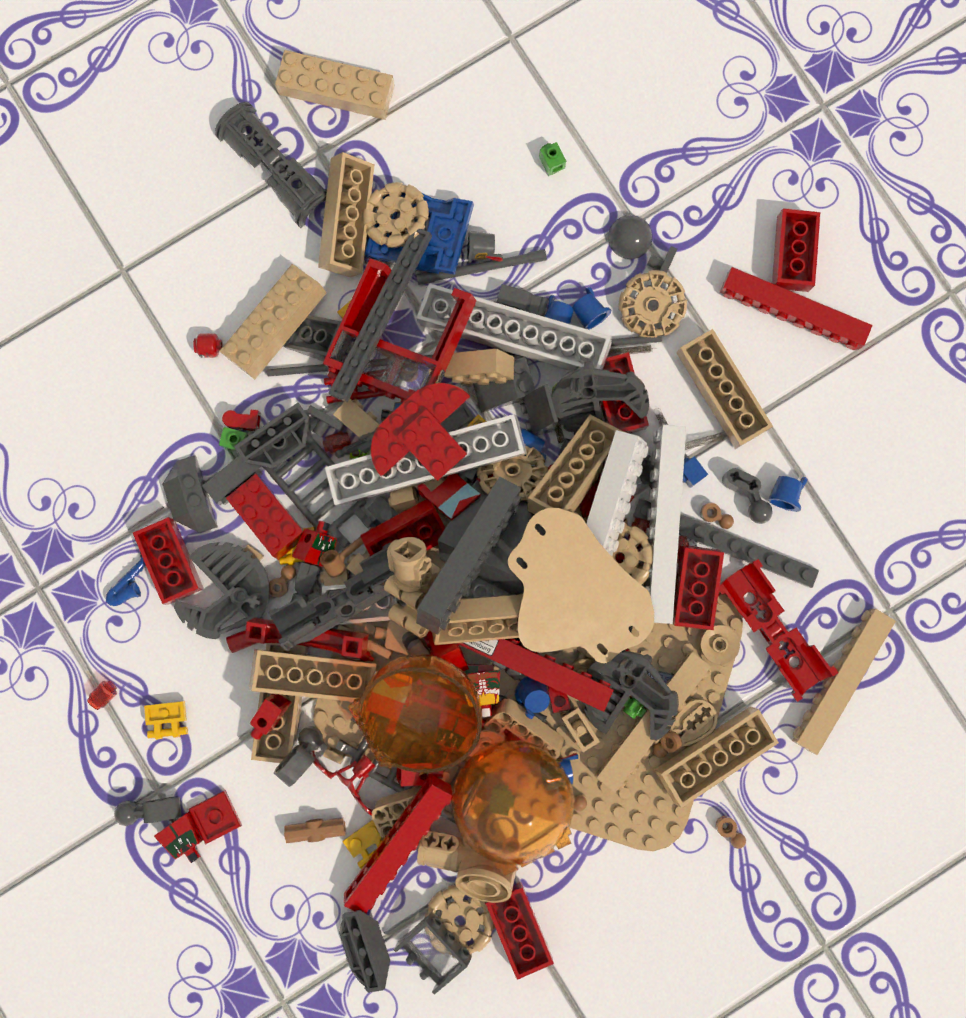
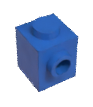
(693, 471)

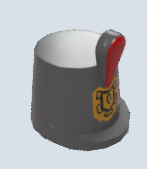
(482, 246)

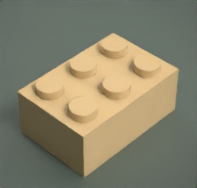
(480, 367)

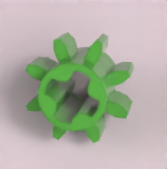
(634, 708)

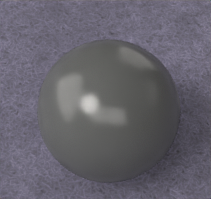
(630, 237)

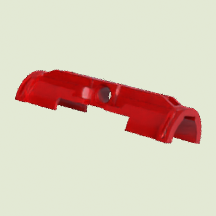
(811, 664)

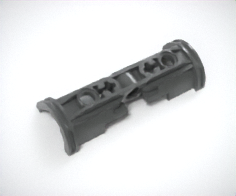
(297, 201)
(303, 621)

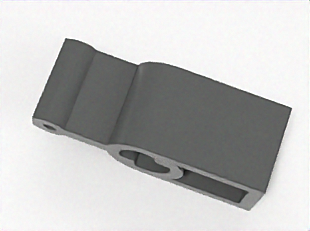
(522, 300)

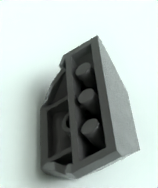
(276, 439)
(187, 497)
(365, 950)

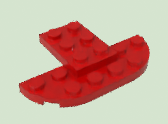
(418, 430)

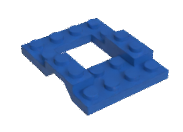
(448, 229)

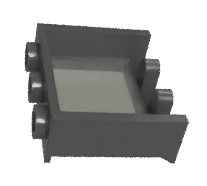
(435, 951)

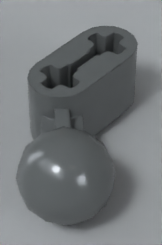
(759, 510)
(299, 758)
(151, 811)

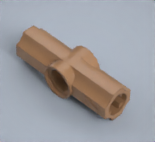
(315, 830)

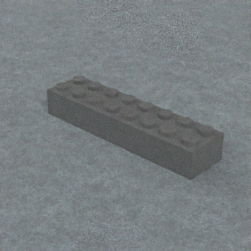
(468, 556)

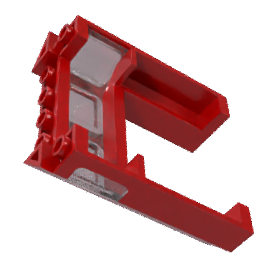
(391, 367)

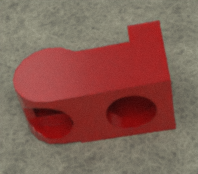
(242, 421)
(558, 700)

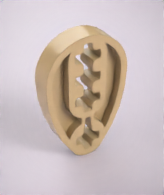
(701, 729)

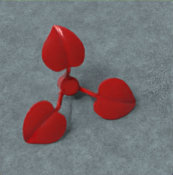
(360, 769)

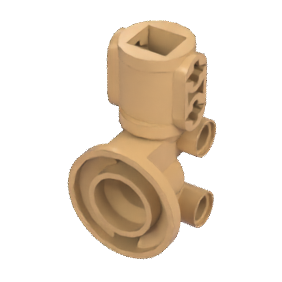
(410, 581)
(475, 876)

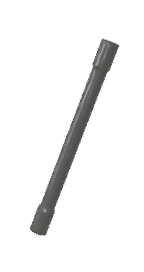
(530, 257)

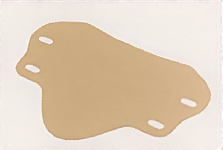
(576, 590)

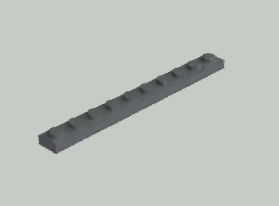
(380, 315)
(739, 548)

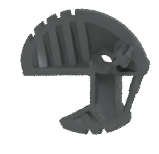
(581, 390)
(231, 572)
(654, 696)

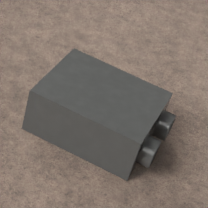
(496, 568)

